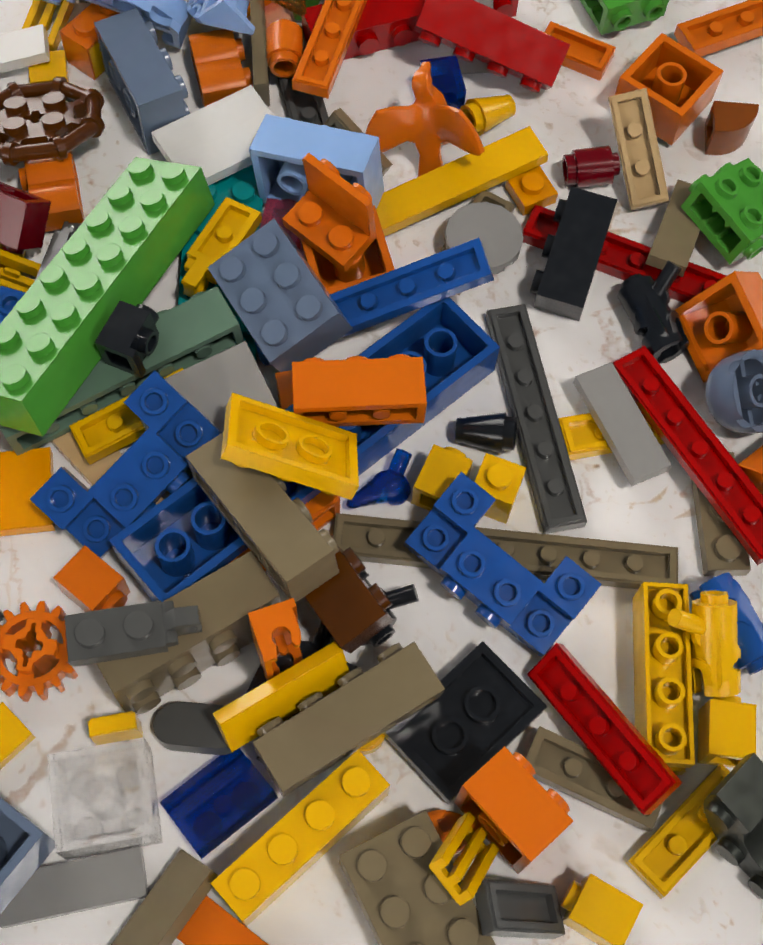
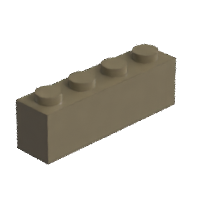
(267, 521)
(346, 718)

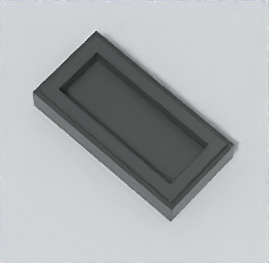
(519, 910)

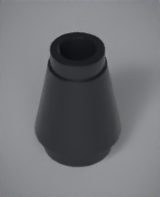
(488, 432)

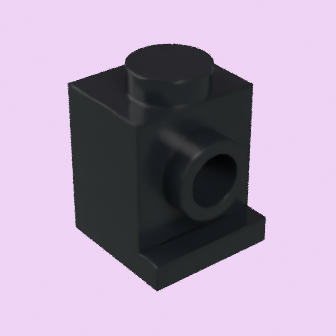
(129, 337)

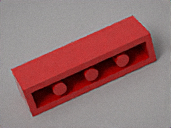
(493, 39)

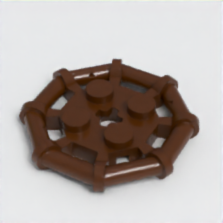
(40, 115)

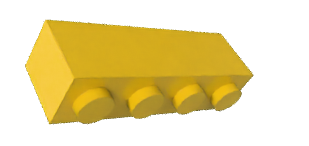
(301, 837)

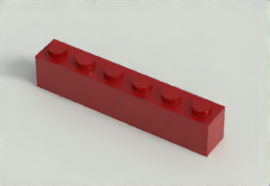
(388, 24)

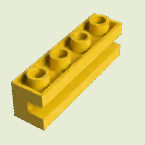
(663, 674)

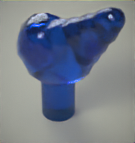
(386, 486)

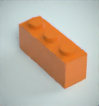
(360, 390)

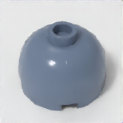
(736, 392)

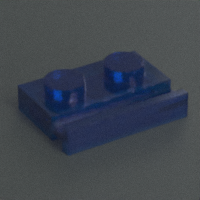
(218, 801)

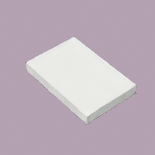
(215, 135)

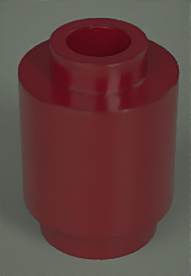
(590, 167)

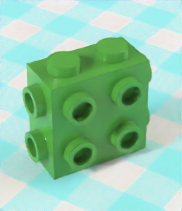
(620, 14)
(729, 209)

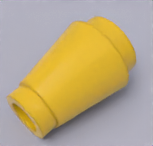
(488, 111)

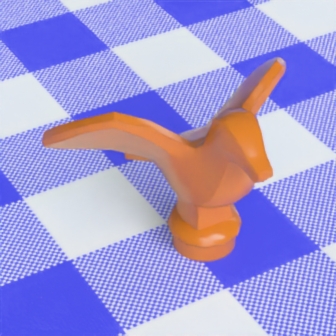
(425, 123)

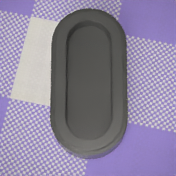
(190, 728)

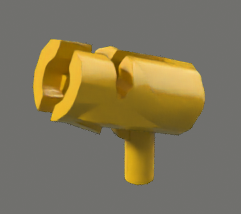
(712, 643)

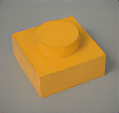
(531, 189)

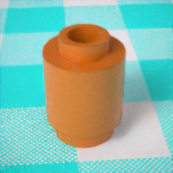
(284, 47)

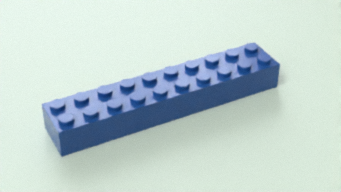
(191, 539)

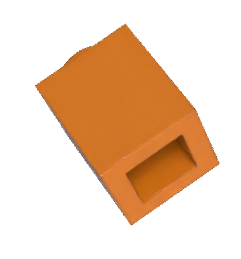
(92, 582)

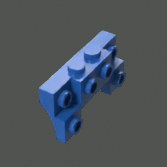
(138, 477)
(491, 577)

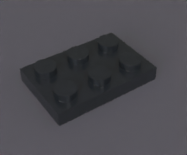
(468, 724)

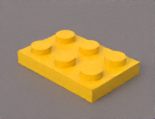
(290, 446)

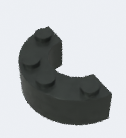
(737, 819)

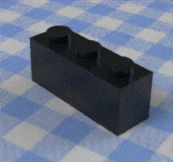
(572, 253)

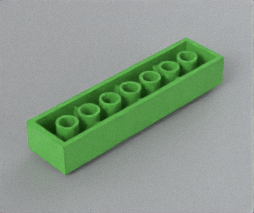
(107, 260)

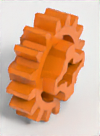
(23, 634)

